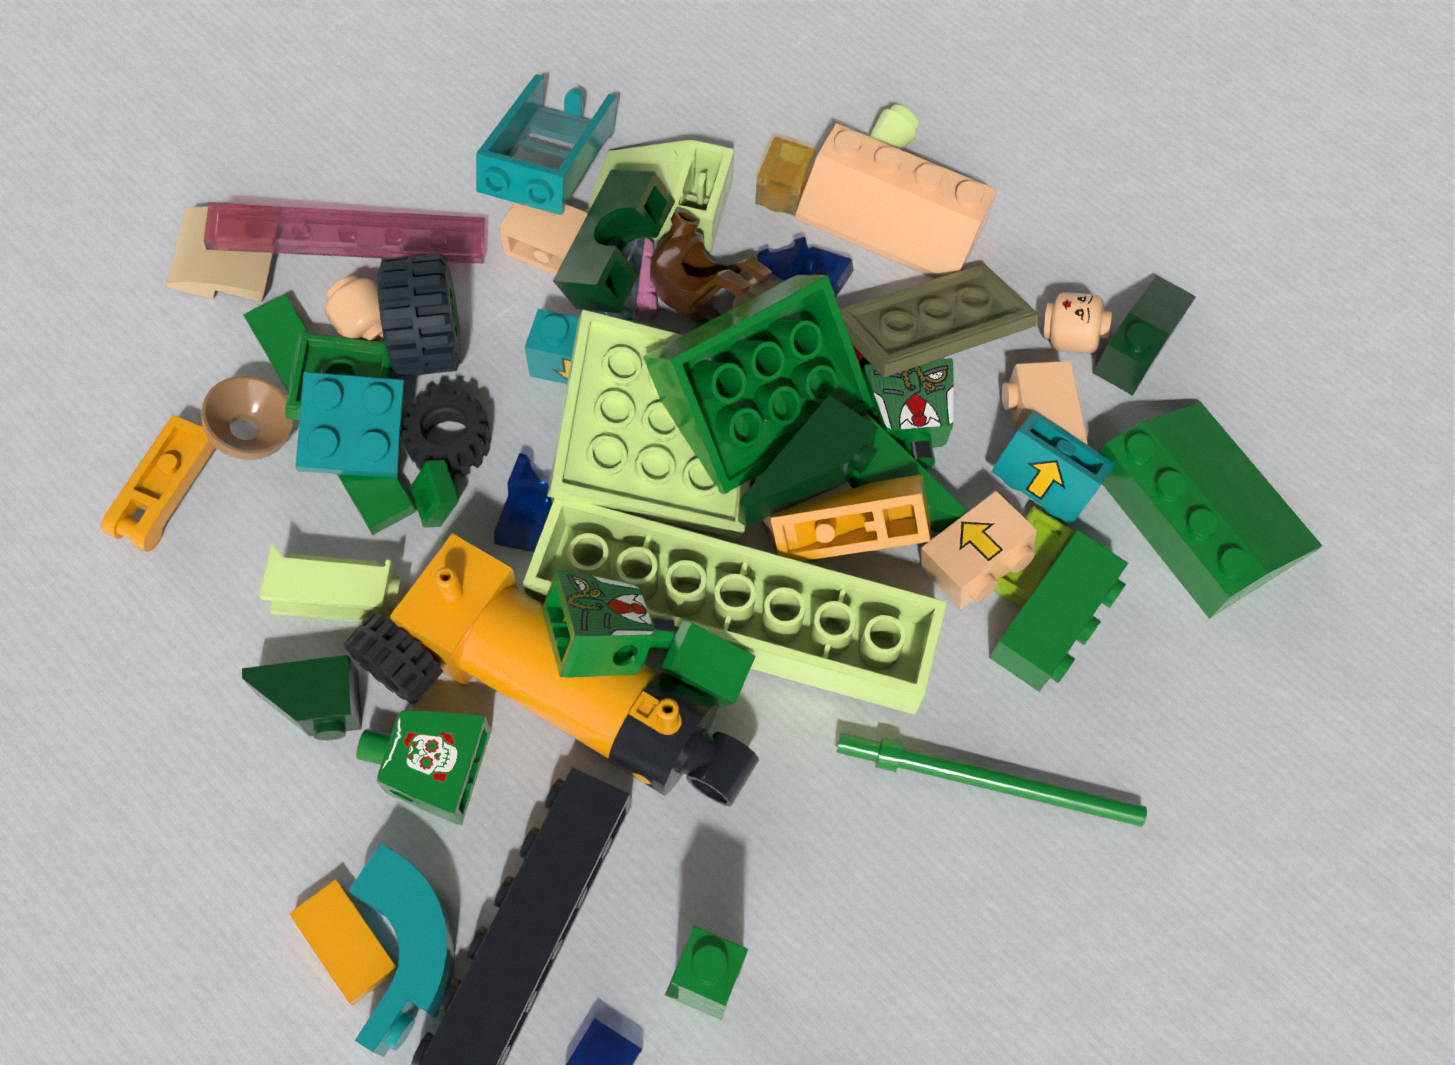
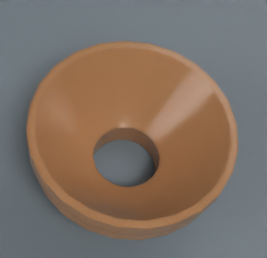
(247, 400)

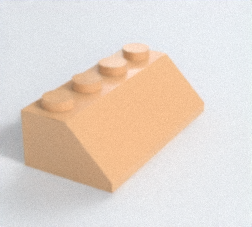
(895, 203)

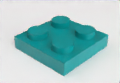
(350, 425)

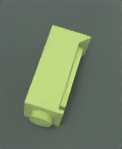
(330, 587)

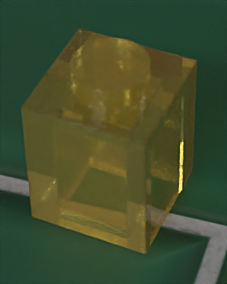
(784, 176)

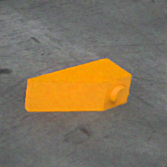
(855, 521)

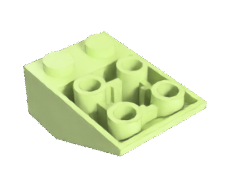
(691, 171)

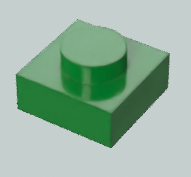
(434, 493)

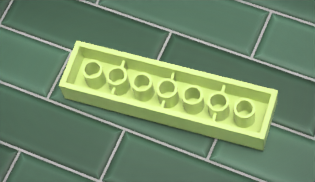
(786, 612)

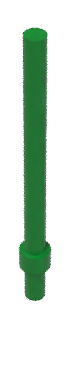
(890, 756)

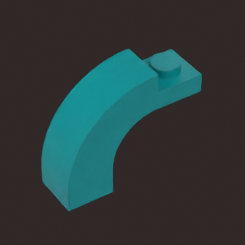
(425, 946)

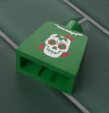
(429, 759)

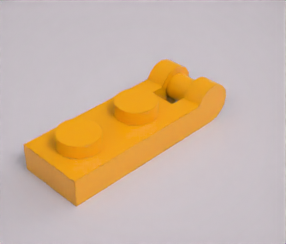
(158, 483)

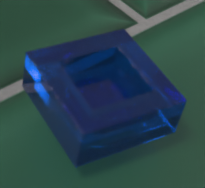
(604, 1047)

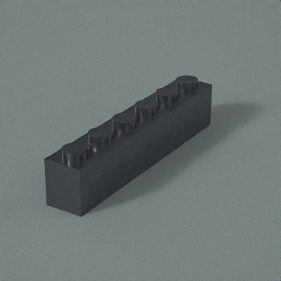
(530, 927)

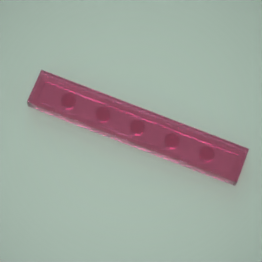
(342, 232)

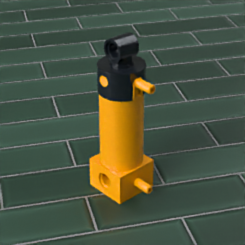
(645, 723)

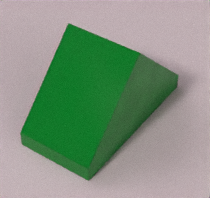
(708, 664)

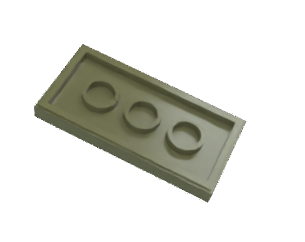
(936, 319)

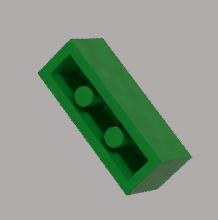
(1061, 612)

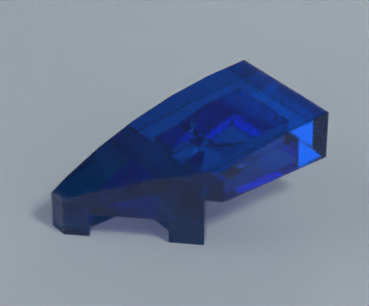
(808, 261)
(524, 508)

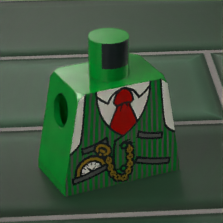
(915, 406)
(601, 626)

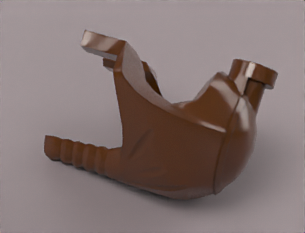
(689, 279)

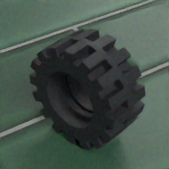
(440, 409)
(393, 658)

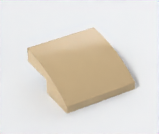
(204, 270)

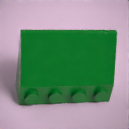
(758, 376)
(1204, 507)

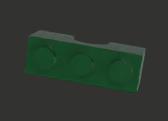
(625, 209)

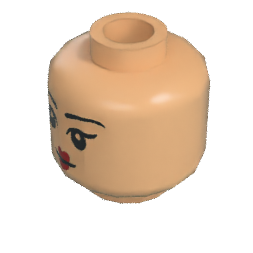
(1077, 322)

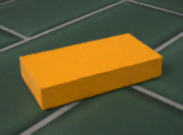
(344, 942)

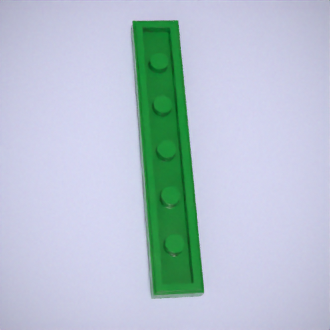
(377, 499)

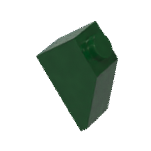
(312, 694)

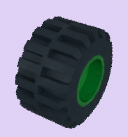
(419, 314)

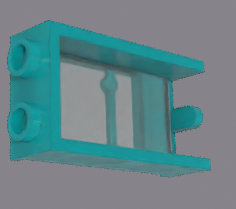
(541, 152)

